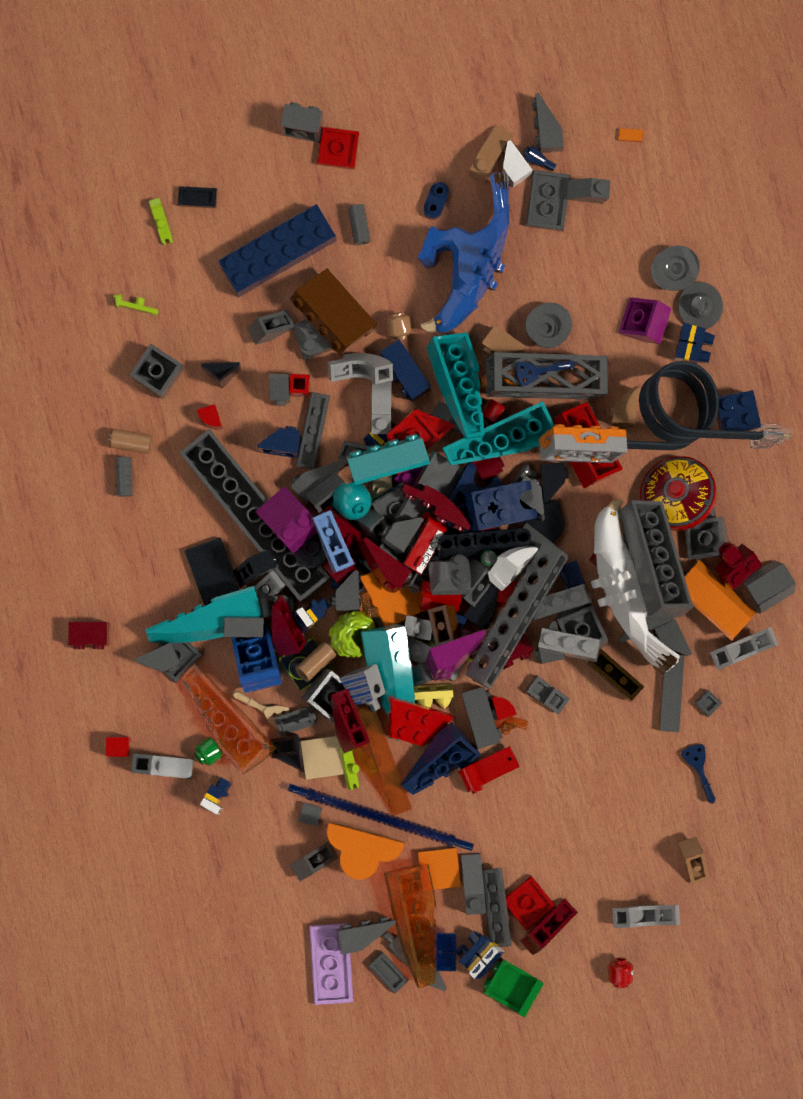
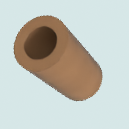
(130, 441)
(315, 661)

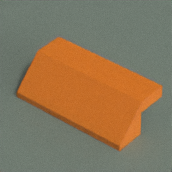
(717, 600)

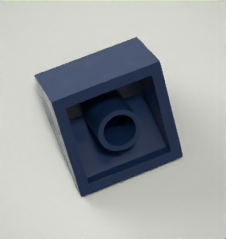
(282, 443)

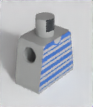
(365, 686)

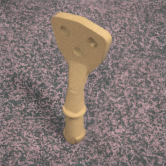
(268, 711)

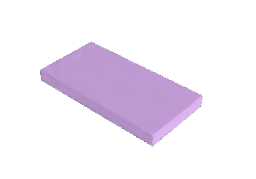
(329, 968)

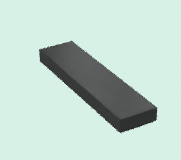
(313, 431)
(672, 697)
(496, 906)

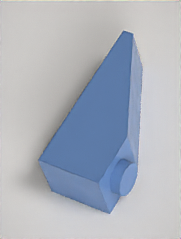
(332, 542)

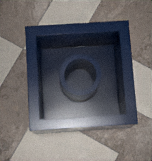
(738, 412)

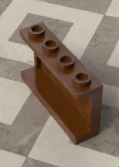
(332, 311)

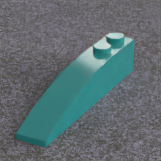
(458, 380)
(503, 438)
(206, 621)
(390, 651)

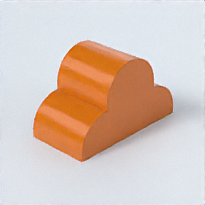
(362, 850)

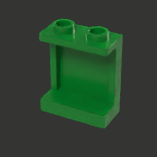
(512, 987)

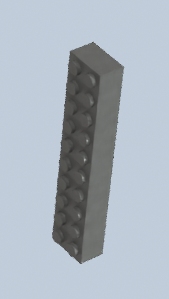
(241, 501)

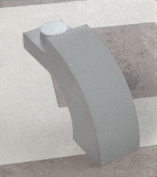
(361, 365)
(381, 407)
(744, 648)
(646, 915)

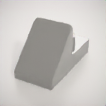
(269, 586)
(418, 628)

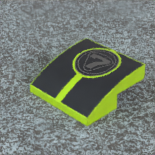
(291, 661)

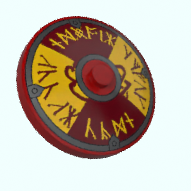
(684, 488)

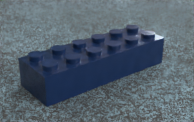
(277, 250)

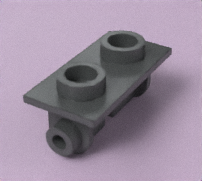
(414, 580)
(295, 720)

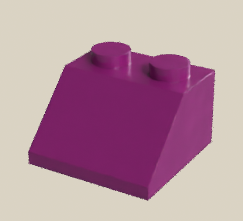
(645, 320)

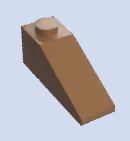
(489, 154)

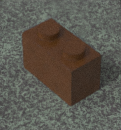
(444, 624)

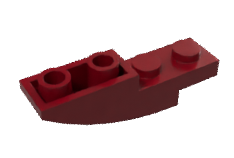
(443, 507)

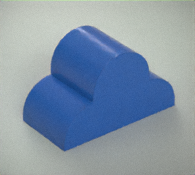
(256, 661)

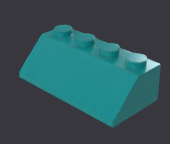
(387, 459)

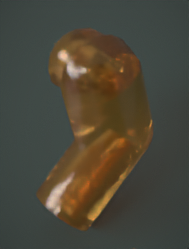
(366, 605)
(512, 723)

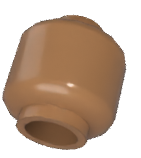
(398, 325)

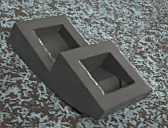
(547, 694)

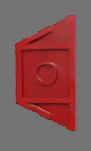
(420, 423)
(414, 721)

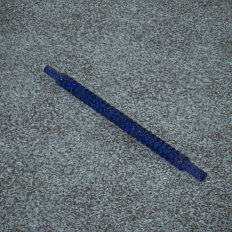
(450, 840)

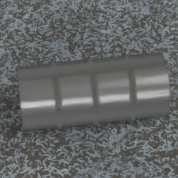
(359, 224)
(123, 476)

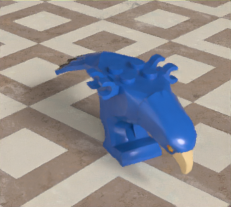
(475, 259)

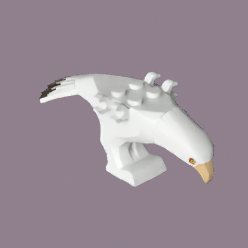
(623, 589)

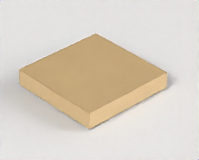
(322, 757)

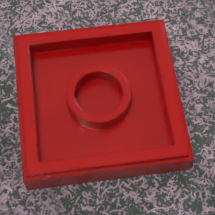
(338, 148)
(529, 903)

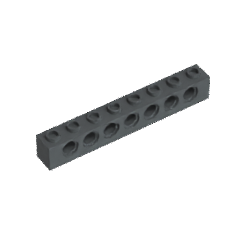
(516, 625)

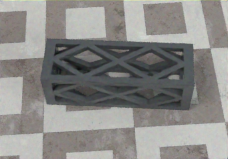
(594, 364)

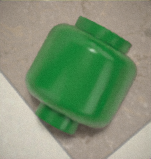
(207, 752)

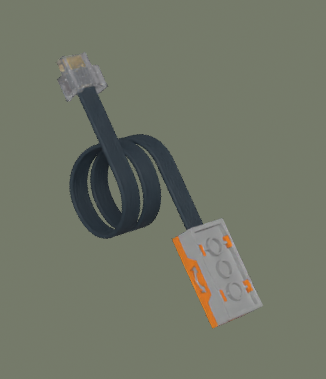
(609, 444)

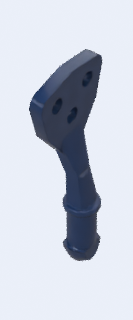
(536, 371)
(698, 765)

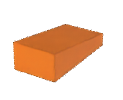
(630, 135)

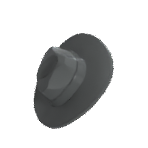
(675, 268)
(700, 305)
(548, 325)

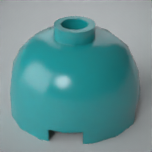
(352, 501)

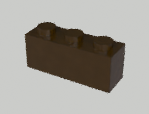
(616, 676)

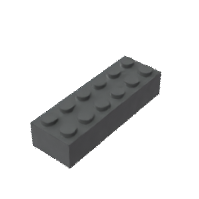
(655, 559)

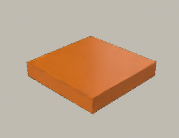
(443, 867)

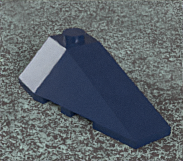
(444, 754)

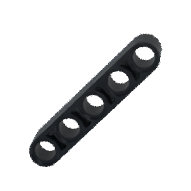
(473, 542)

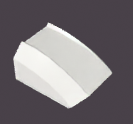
(510, 565)

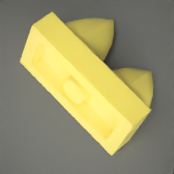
(426, 693)

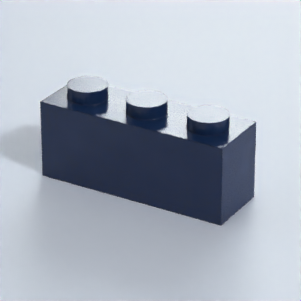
(406, 371)

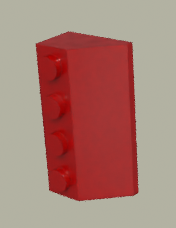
(587, 472)

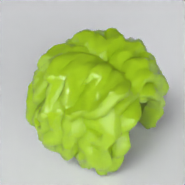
(347, 633)

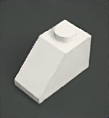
(515, 165)

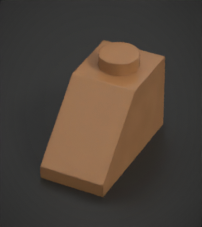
(502, 342)
(625, 409)
(694, 860)

